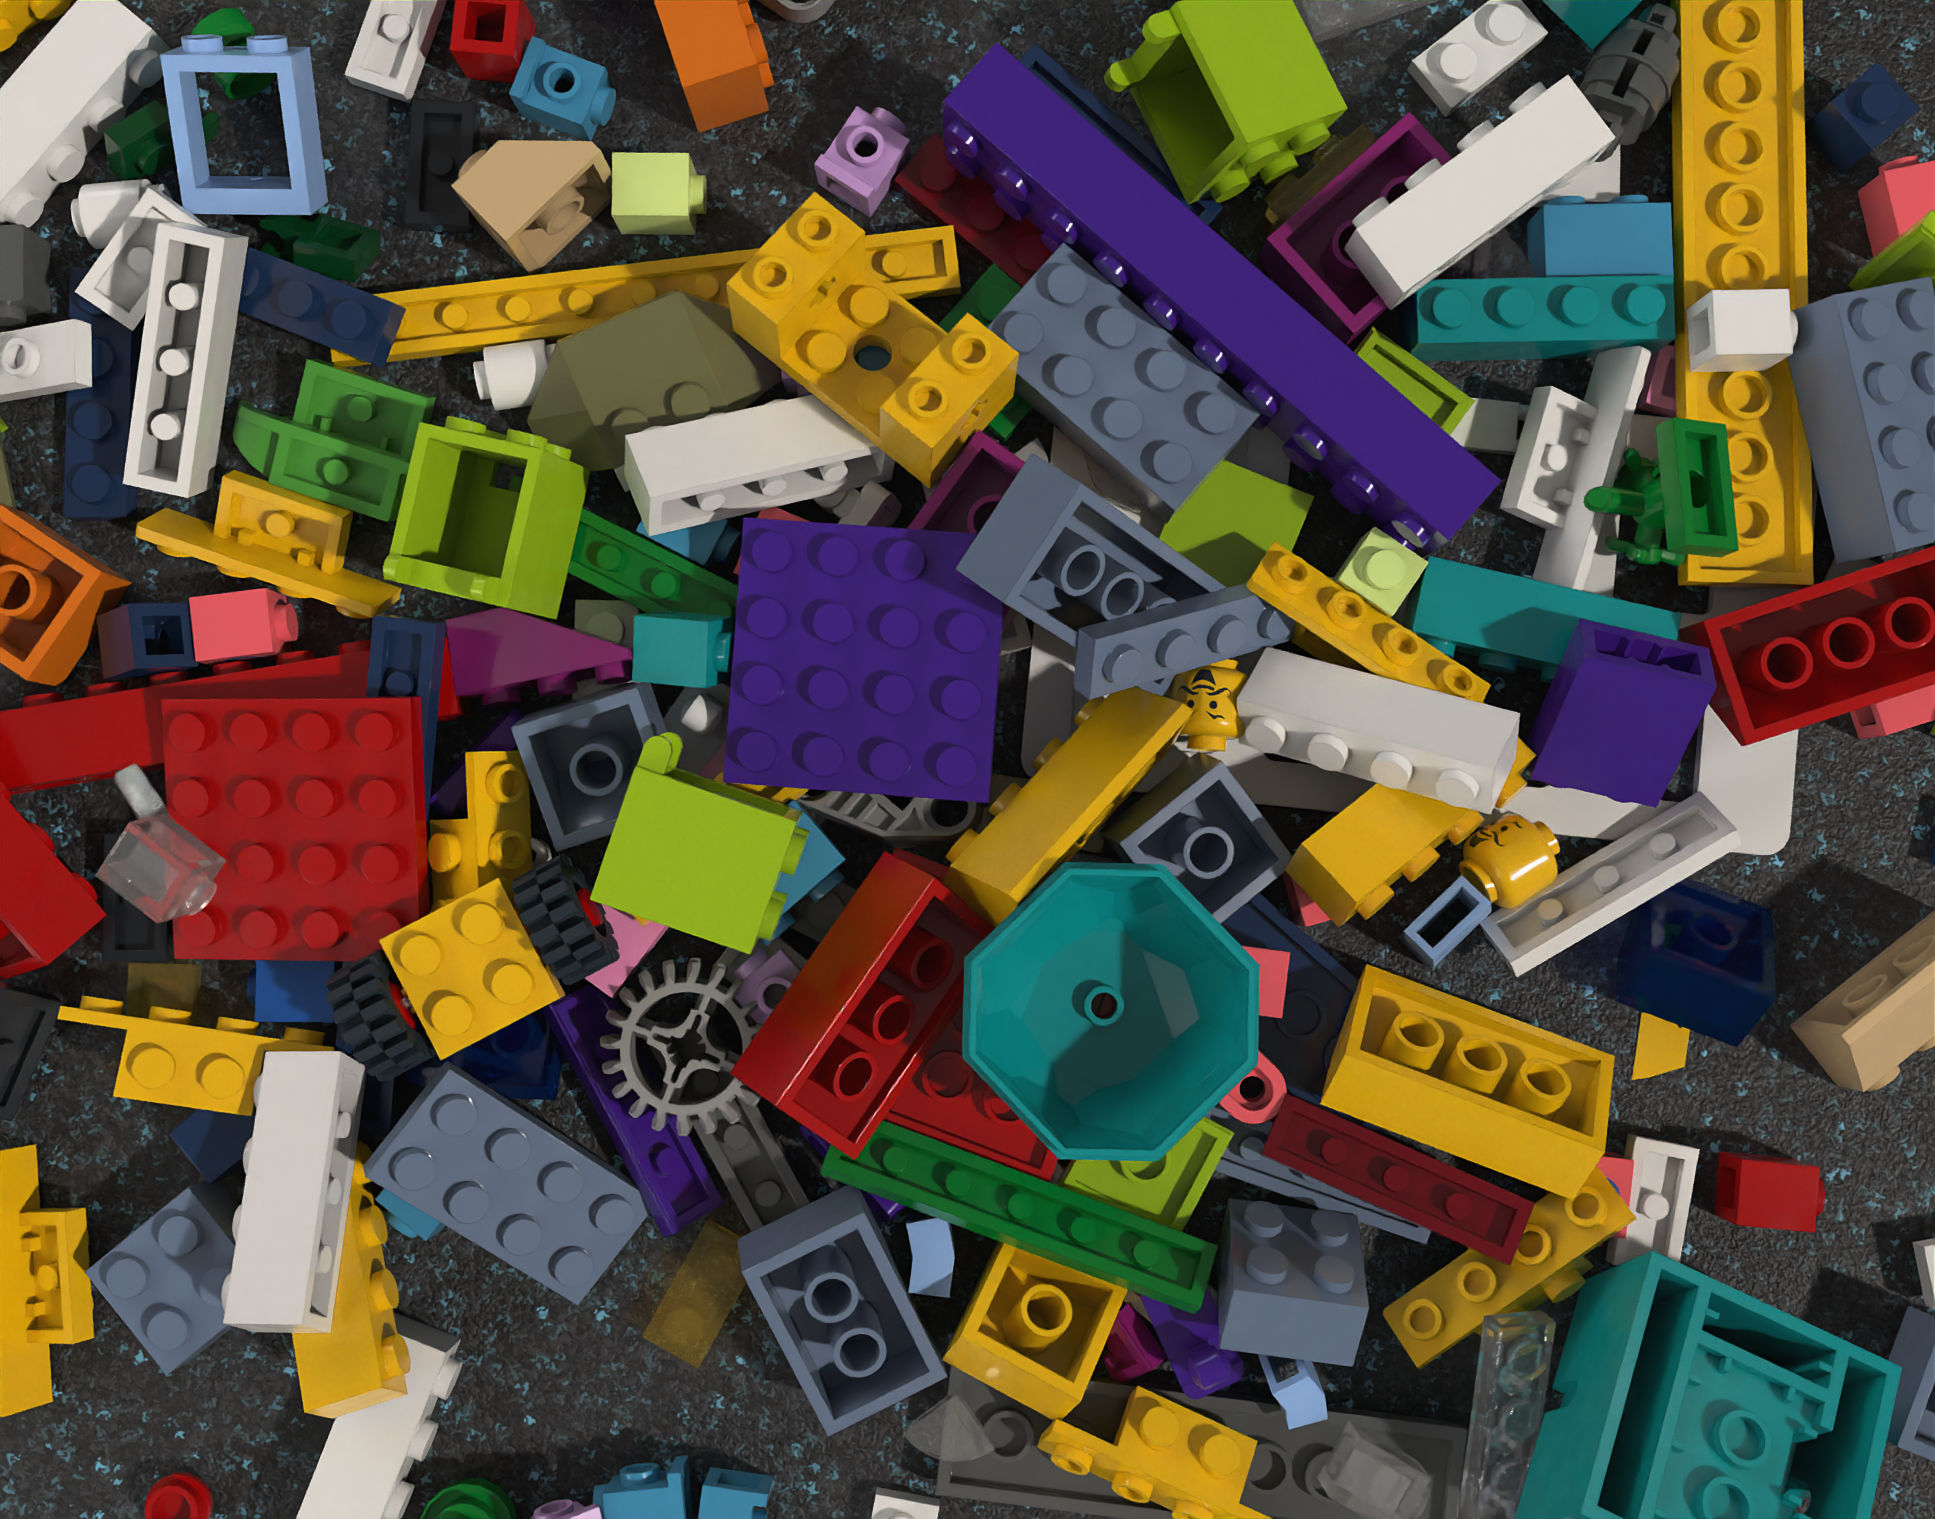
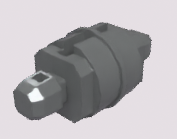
(1633, 74)

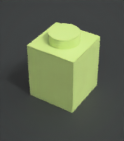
(656, 193)
(1380, 571)

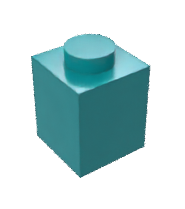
(682, 648)

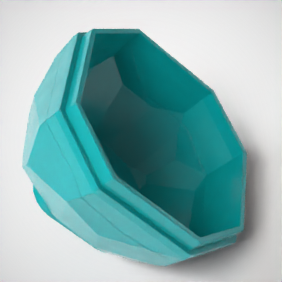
(1178, 1023)

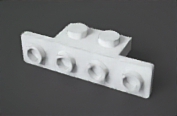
(1567, 452)

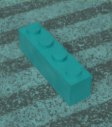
(1537, 317)
(1513, 617)

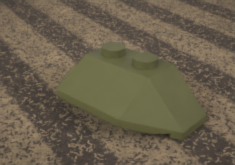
(645, 370)

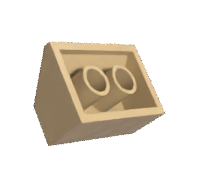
(1877, 1014)

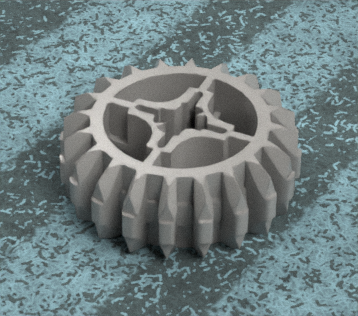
(719, 1057)

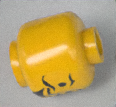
(1212, 697)
(1510, 860)

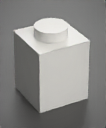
(1740, 330)

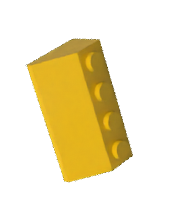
(1064, 801)
(1471, 1082)

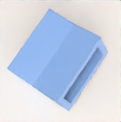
(1479, 909)
(932, 1254)
(1298, 1396)

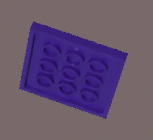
(862, 662)

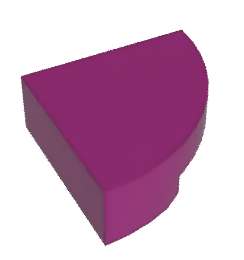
(1131, 1347)

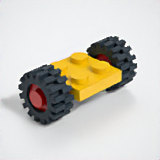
(471, 968)

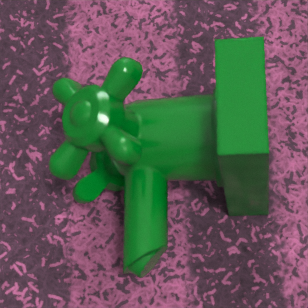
(1687, 499)

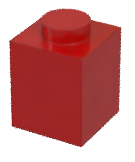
(491, 38)
(1768, 1192)

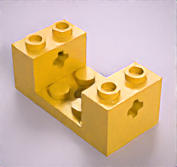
(817, 305)

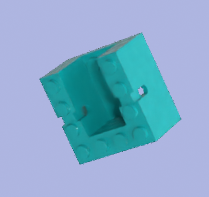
(1722, 1406)

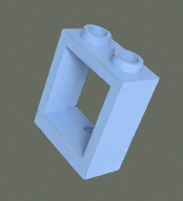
(246, 195)

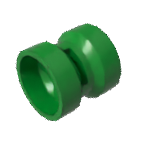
(234, 30)

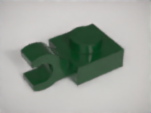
(145, 141)
(324, 246)

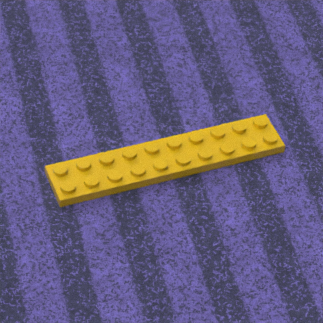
(1744, 229)

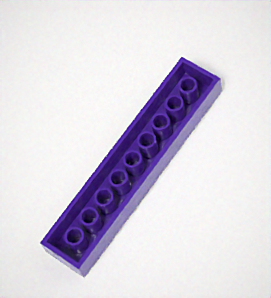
(1214, 302)

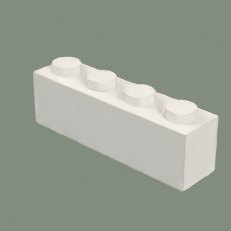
(67, 98)
(1477, 191)
(185, 358)
(746, 463)
(1379, 729)
(295, 1193)
(374, 1447)

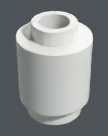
(105, 207)
(512, 373)

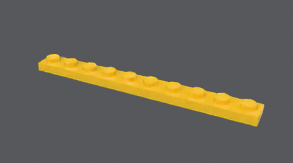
(562, 303)

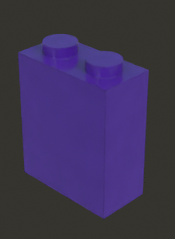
(1620, 713)

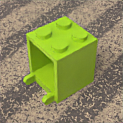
(1230, 92)
(485, 540)
(698, 852)

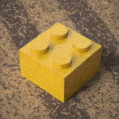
(1035, 1329)

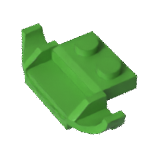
(343, 443)

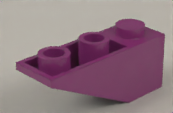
(516, 653)

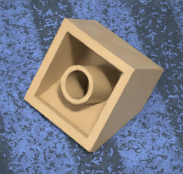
(535, 195)

